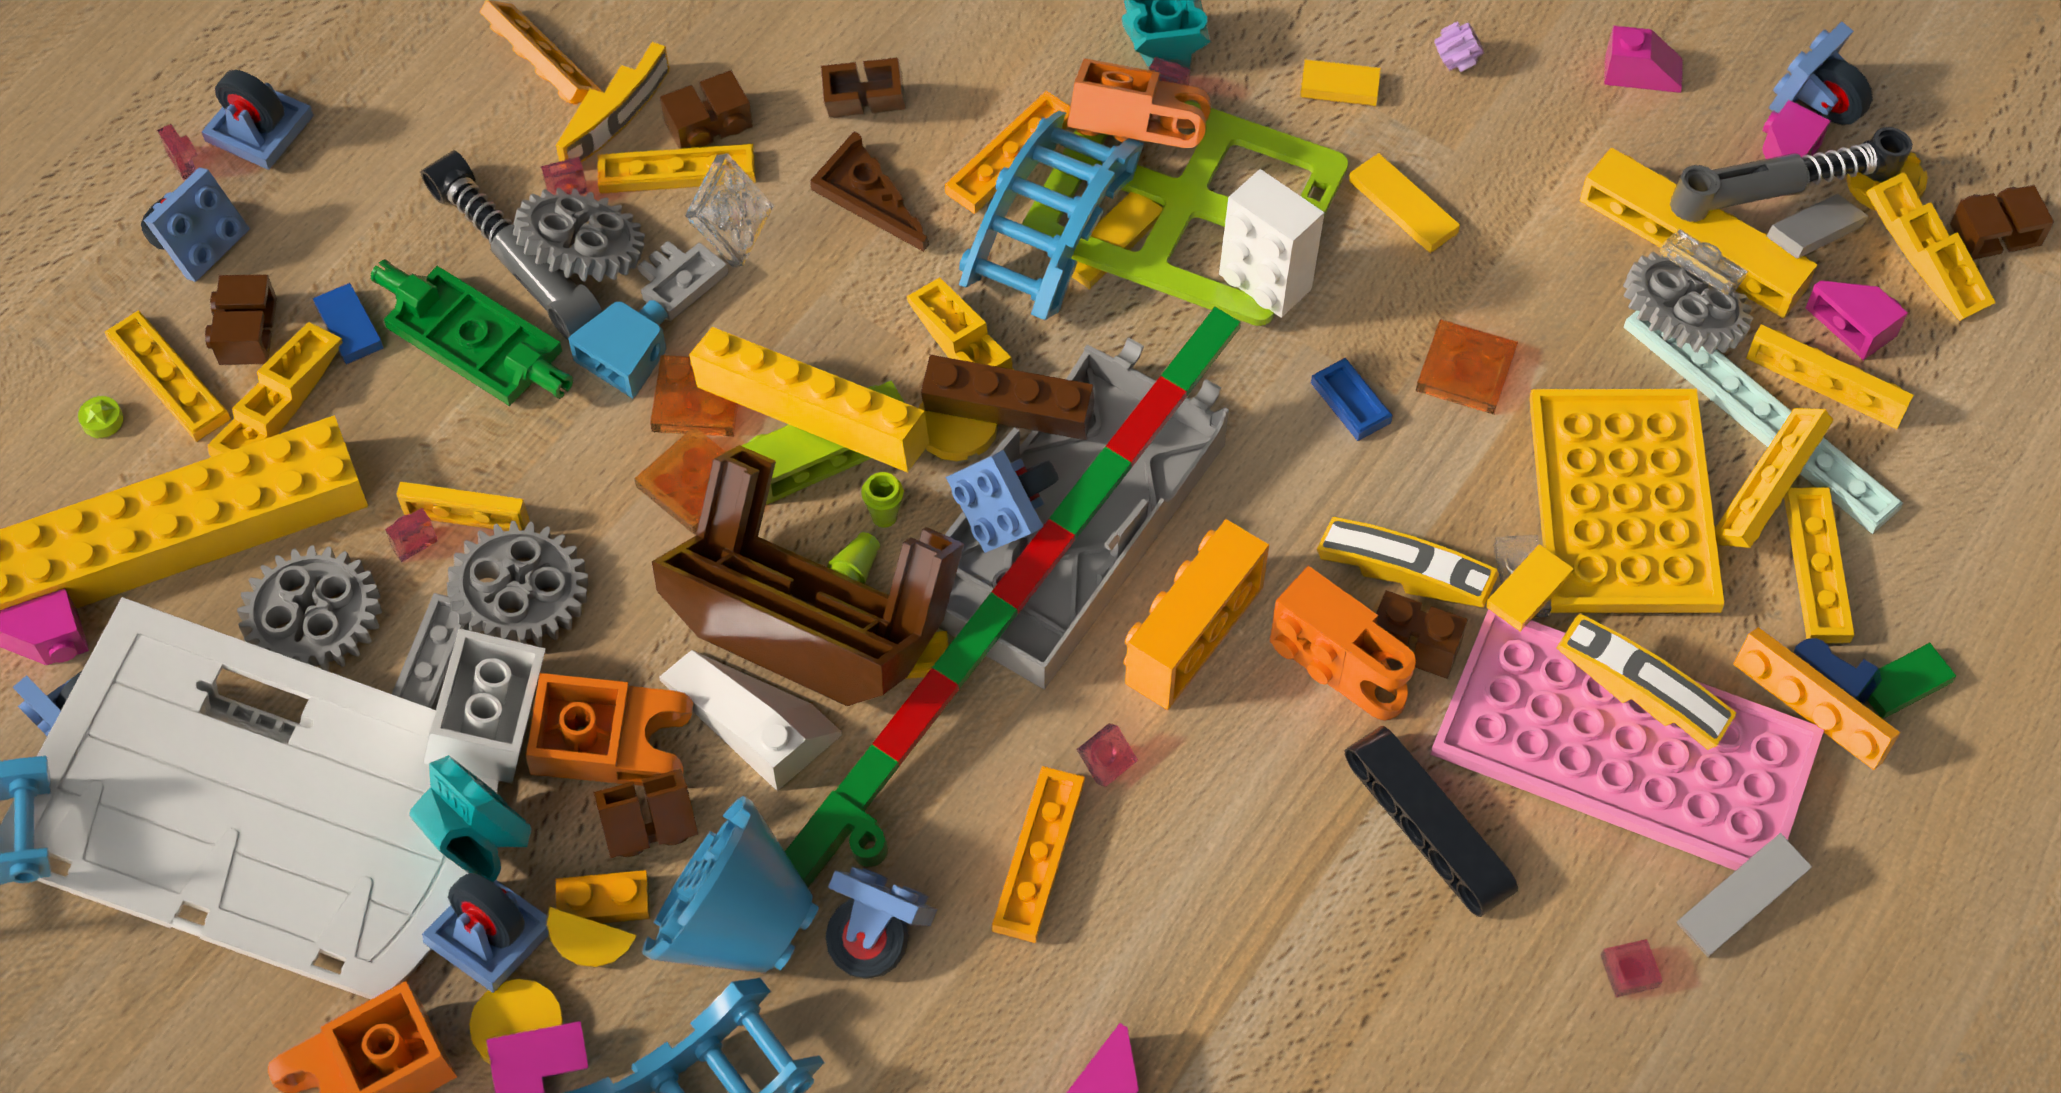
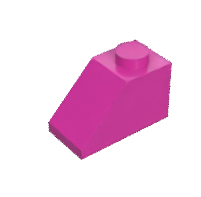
(1641, 61)
(1794, 131)
(1857, 314)
(43, 629)
(1110, 1068)

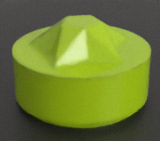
(100, 417)

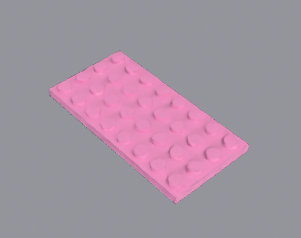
(1560, 734)

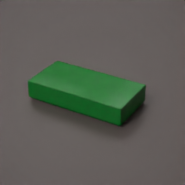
(1910, 680)

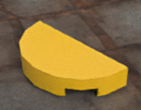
(586, 940)

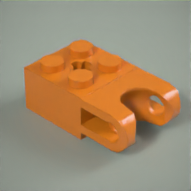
(1136, 105)
(1341, 643)
(616, 731)
(371, 1049)

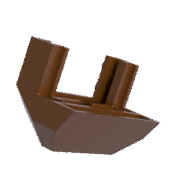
(792, 610)

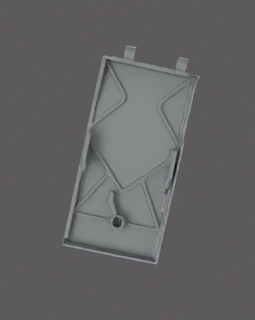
(1115, 537)

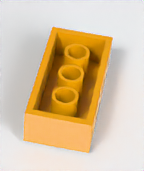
(1195, 613)

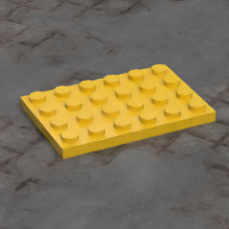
(1626, 500)

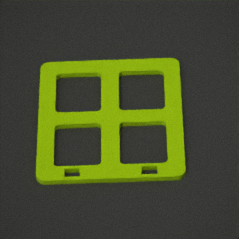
(1188, 199)

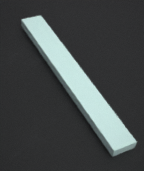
(1764, 416)

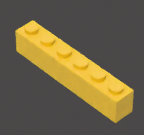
(1641, 203)
(810, 399)

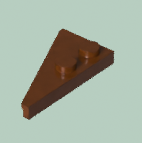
(858, 185)

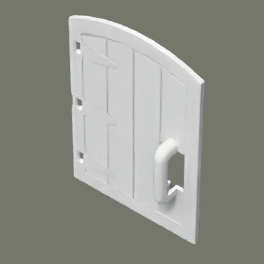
(259, 820)

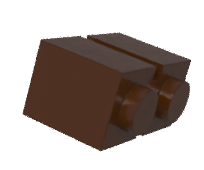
(847, 95)
(697, 122)
(2013, 215)
(240, 313)
(1437, 631)
(669, 810)

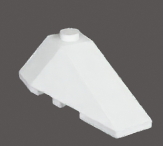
(758, 721)

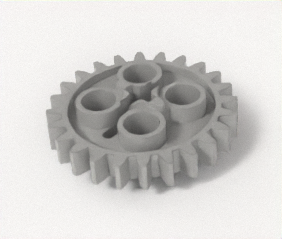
(601, 247)
(1686, 305)
(517, 584)
(344, 616)

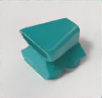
(1166, 29)
(467, 819)

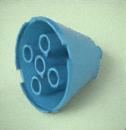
(734, 900)

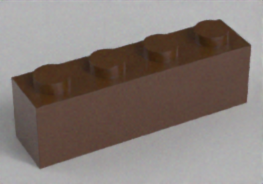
(1008, 397)

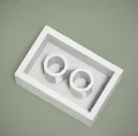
(1270, 243)
(485, 704)

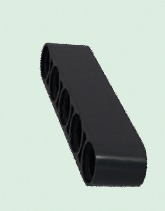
(1431, 821)

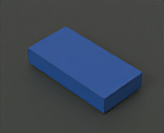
(348, 320)
(1351, 399)

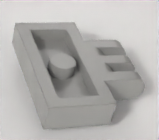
(681, 277)

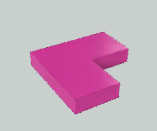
(526, 1057)

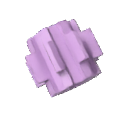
(1459, 46)

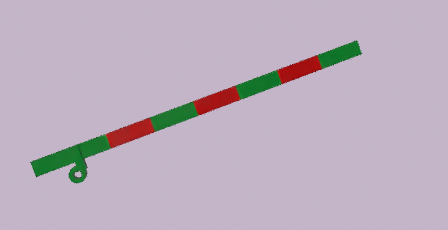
(845, 807)

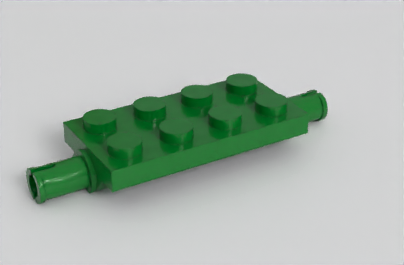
(471, 333)

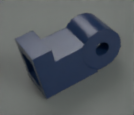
(1857, 682)

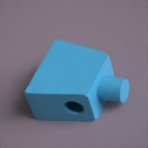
(621, 345)

